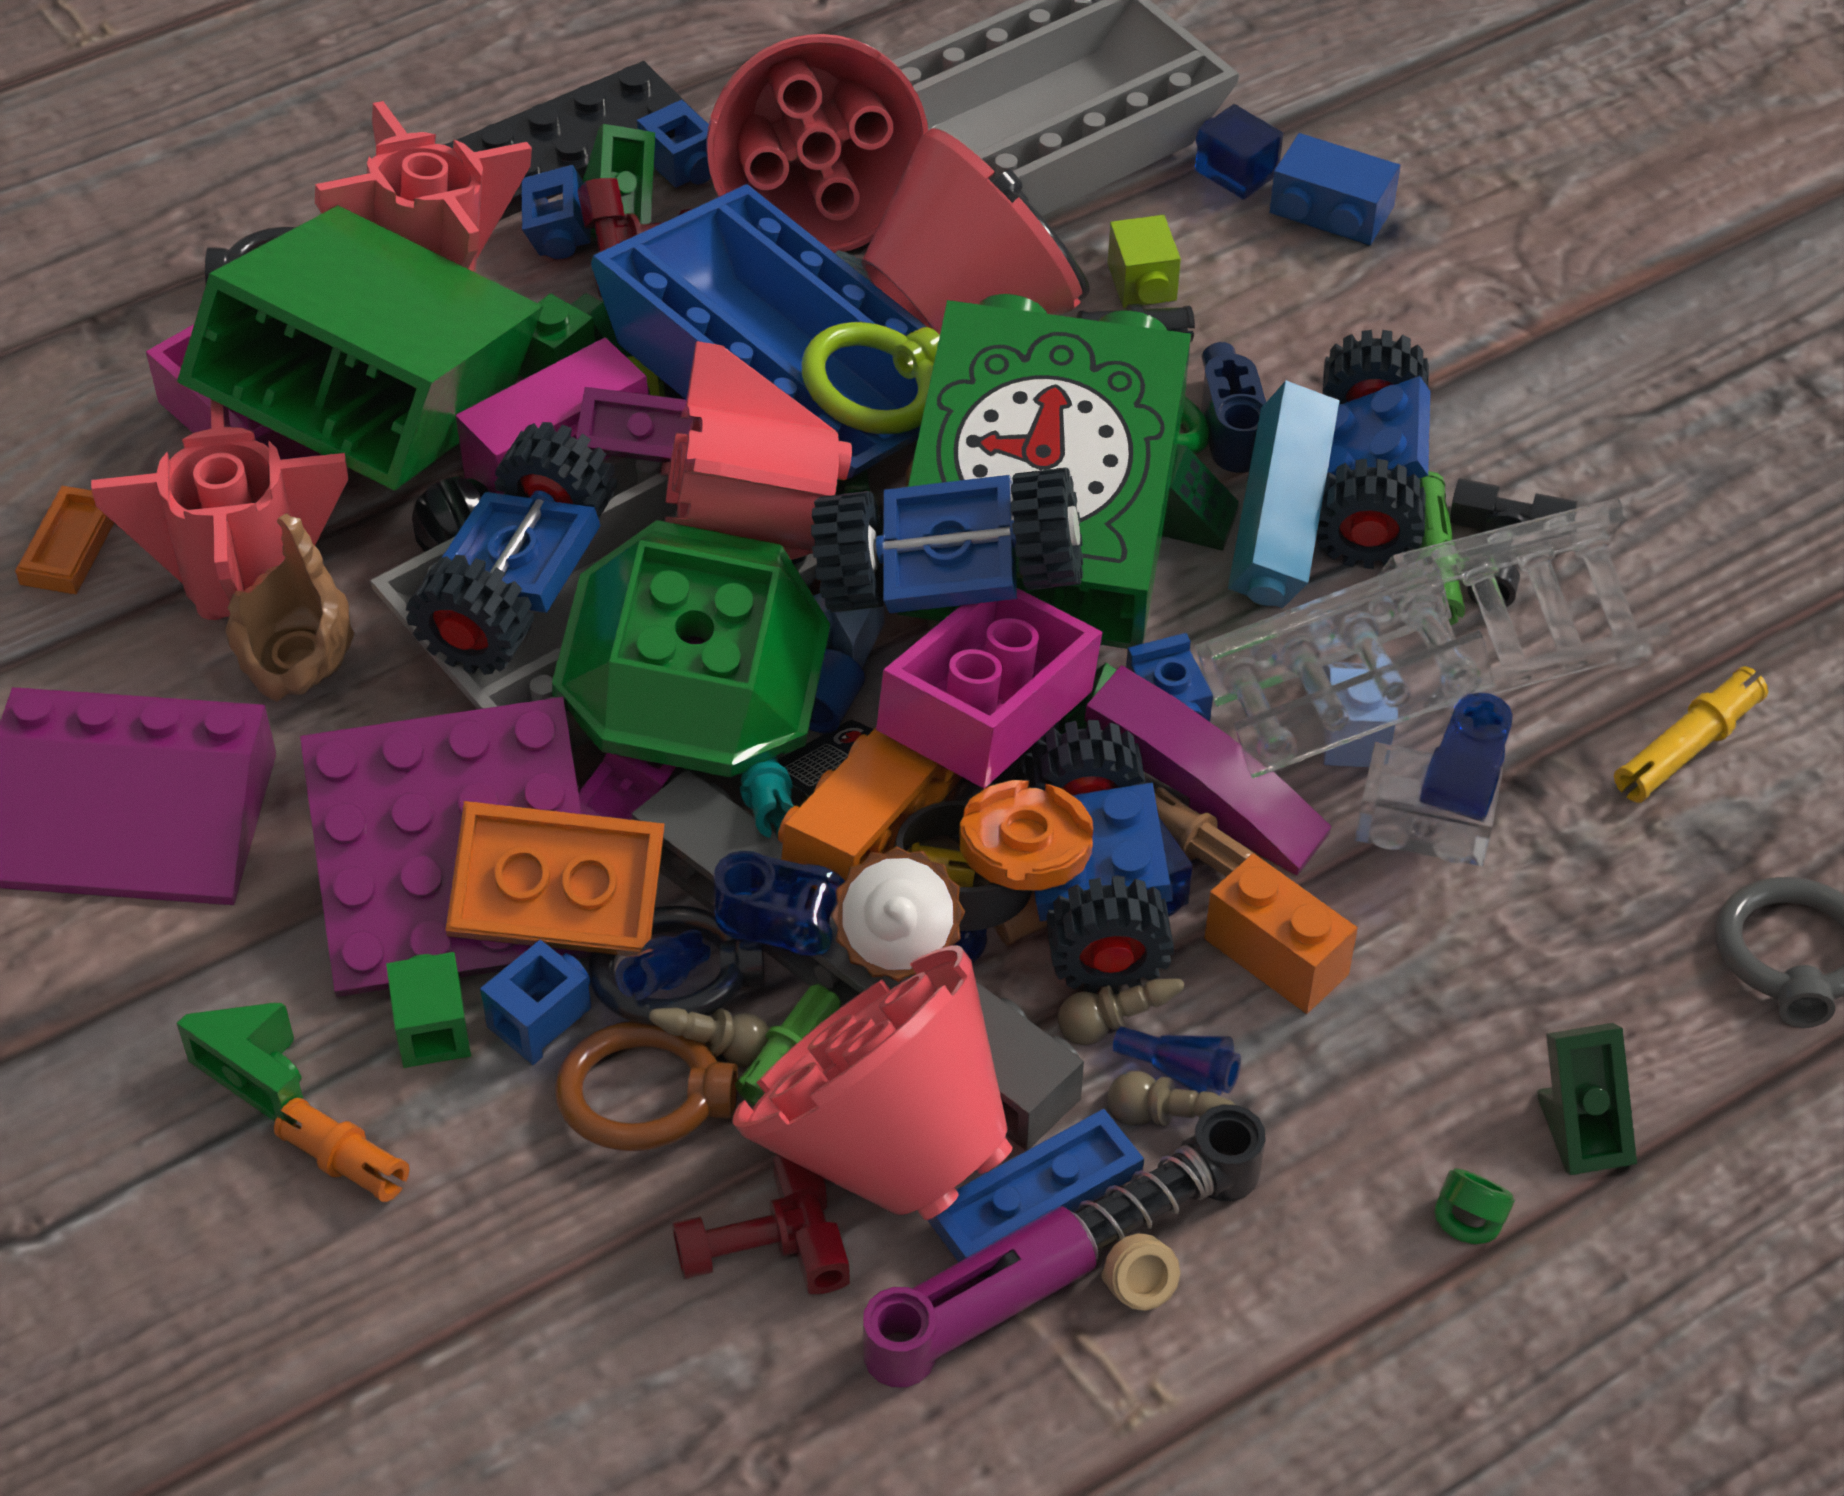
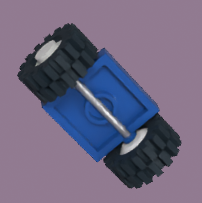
(948, 542)

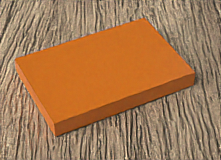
(555, 879)

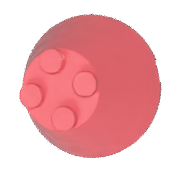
(818, 134)
(890, 1092)

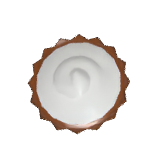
(896, 912)

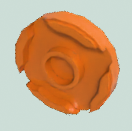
(1026, 835)

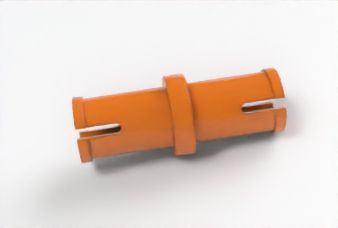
(341, 1149)

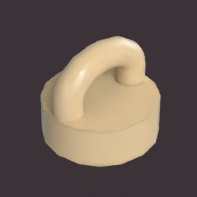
(1141, 1272)

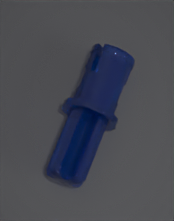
(661, 964)

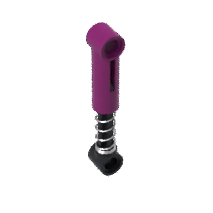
(1053, 1250)

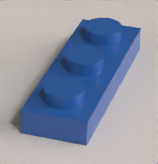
(1053, 1174)

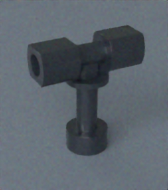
(1481, 508)

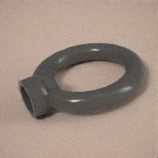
(1802, 991)

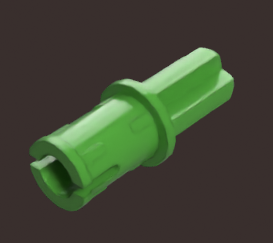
(808, 1013)

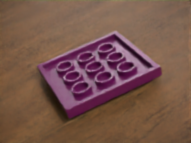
(390, 825)

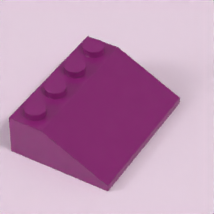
(130, 794)

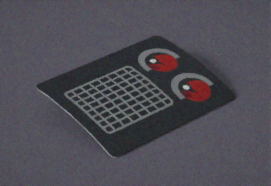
(821, 754)

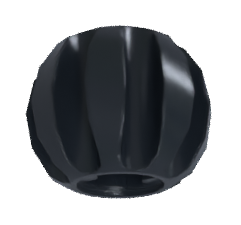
(444, 509)

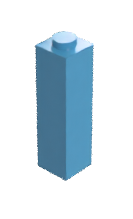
(1284, 495)

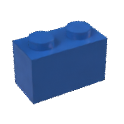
(1334, 188)

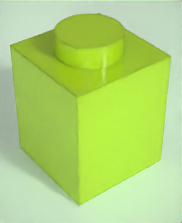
(1143, 260)

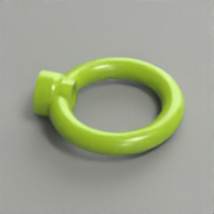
(912, 358)

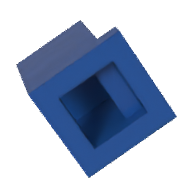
(685, 155)
(557, 225)
(1174, 670)
(536, 999)

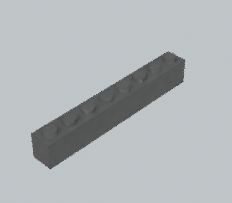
(1034, 1072)

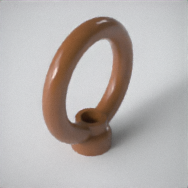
(709, 1089)

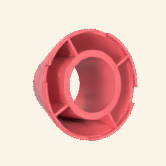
(962, 239)

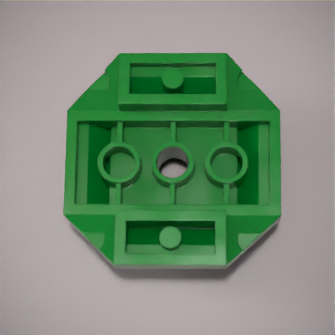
(681, 702)

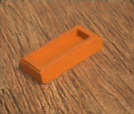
(65, 543)

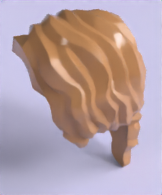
(292, 621)

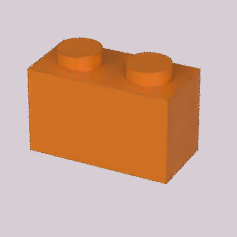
(1280, 933)

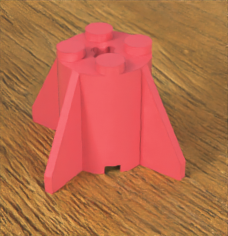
(429, 190)
(750, 456)
(218, 506)

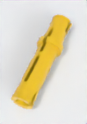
(1708, 720)

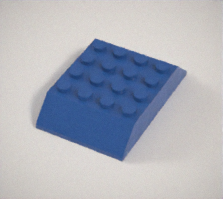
(763, 291)

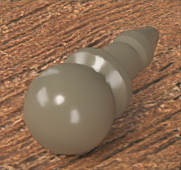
(1088, 1016)
(735, 1037)
(1138, 1099)

